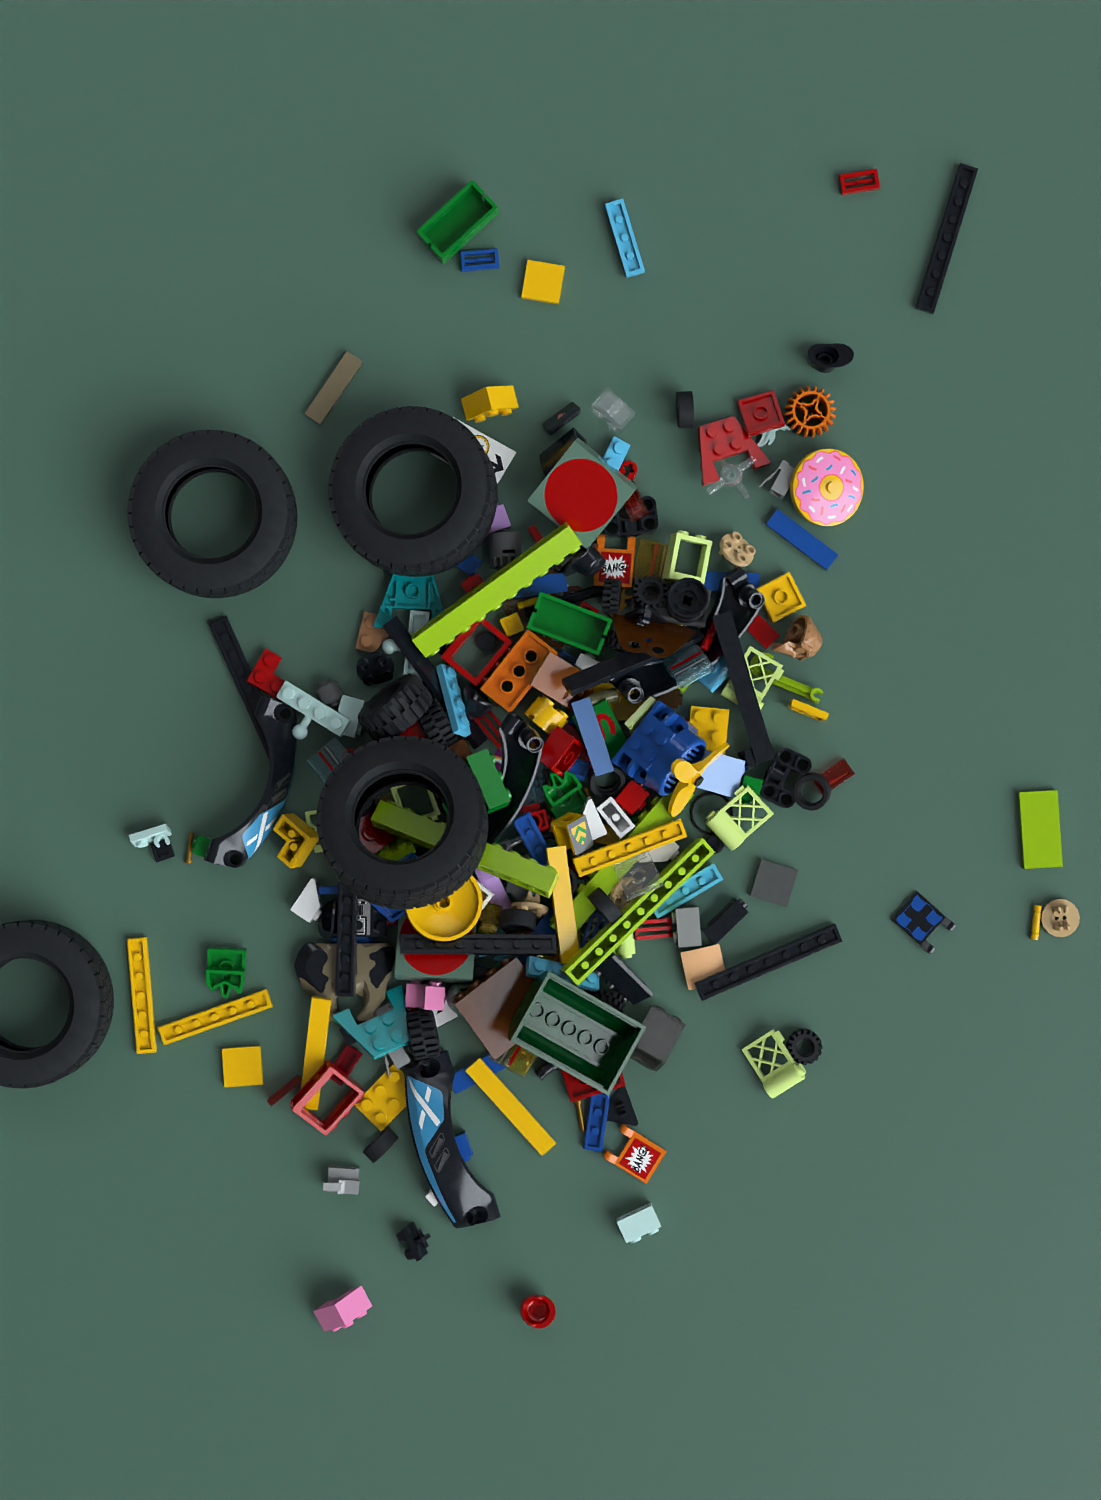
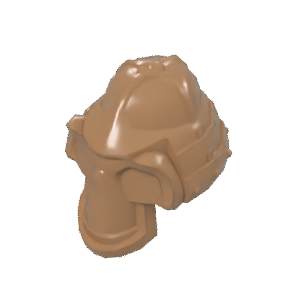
(801, 639)

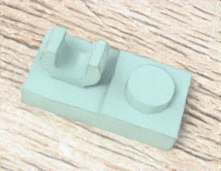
(154, 834)

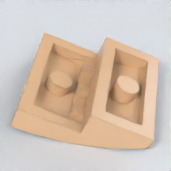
(701, 963)

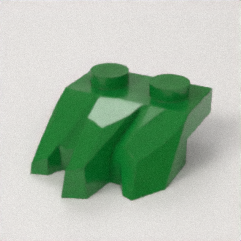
(563, 794)
(226, 969)

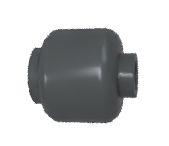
(329, 692)

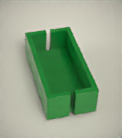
(457, 222)
(569, 623)

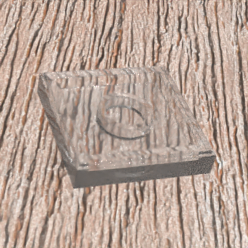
(638, 875)

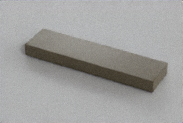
(333, 388)

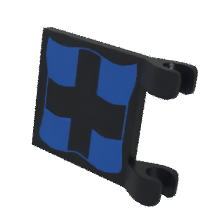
(920, 919)

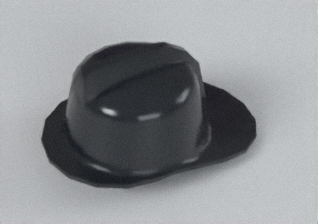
(829, 356)
(588, 563)

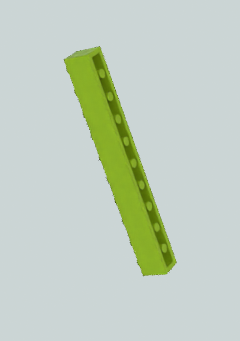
(496, 589)
(495, 860)
(606, 878)
(636, 912)

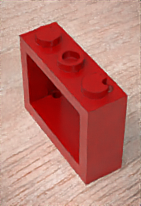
(492, 664)
(314, 1085)

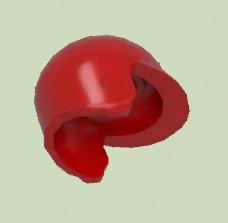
(537, 1311)

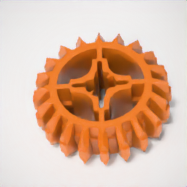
(802, 407)

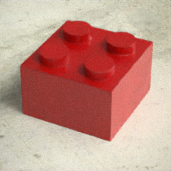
(560, 751)

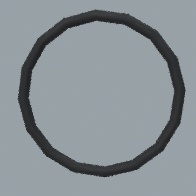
(692, 807)

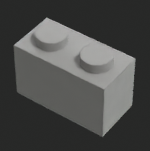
(687, 927)

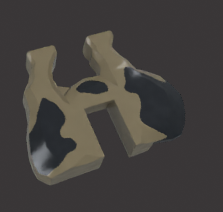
(317, 973)

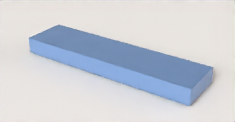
(592, 736)

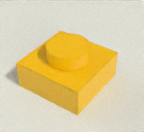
(512, 624)

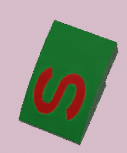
(610, 727)

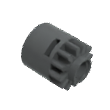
(503, 548)

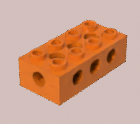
(505, 672)

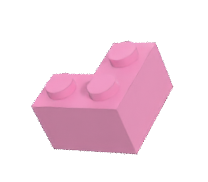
(425, 995)
(343, 1310)

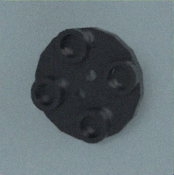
(375, 668)

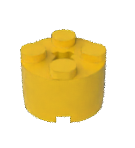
(545, 716)

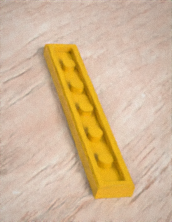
(629, 847)
(563, 904)
(141, 995)
(215, 1016)
(316, 1043)
(510, 1106)

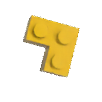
(489, 402)
(299, 840)

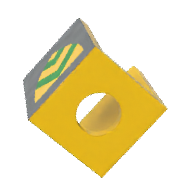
(573, 832)

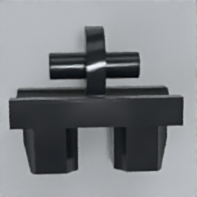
(416, 1241)

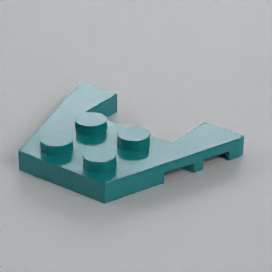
(409, 594)
(383, 1032)

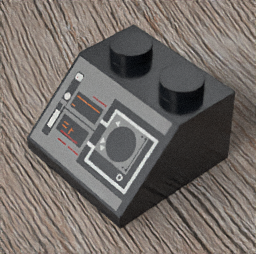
(370, 921)

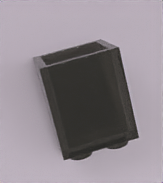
(658, 1038)

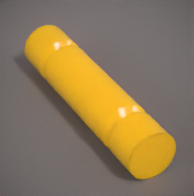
(521, 605)
(1036, 922)

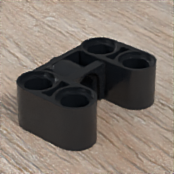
(627, 528)
(777, 773)

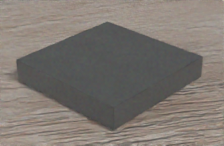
(773, 883)

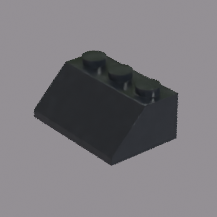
(623, 979)

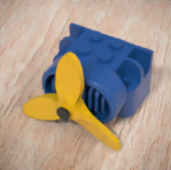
(666, 755)

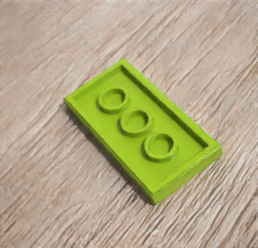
(1040, 829)

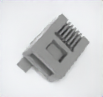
(782, 481)
(399, 1057)
(342, 1180)

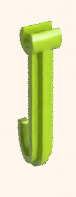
(785, 682)

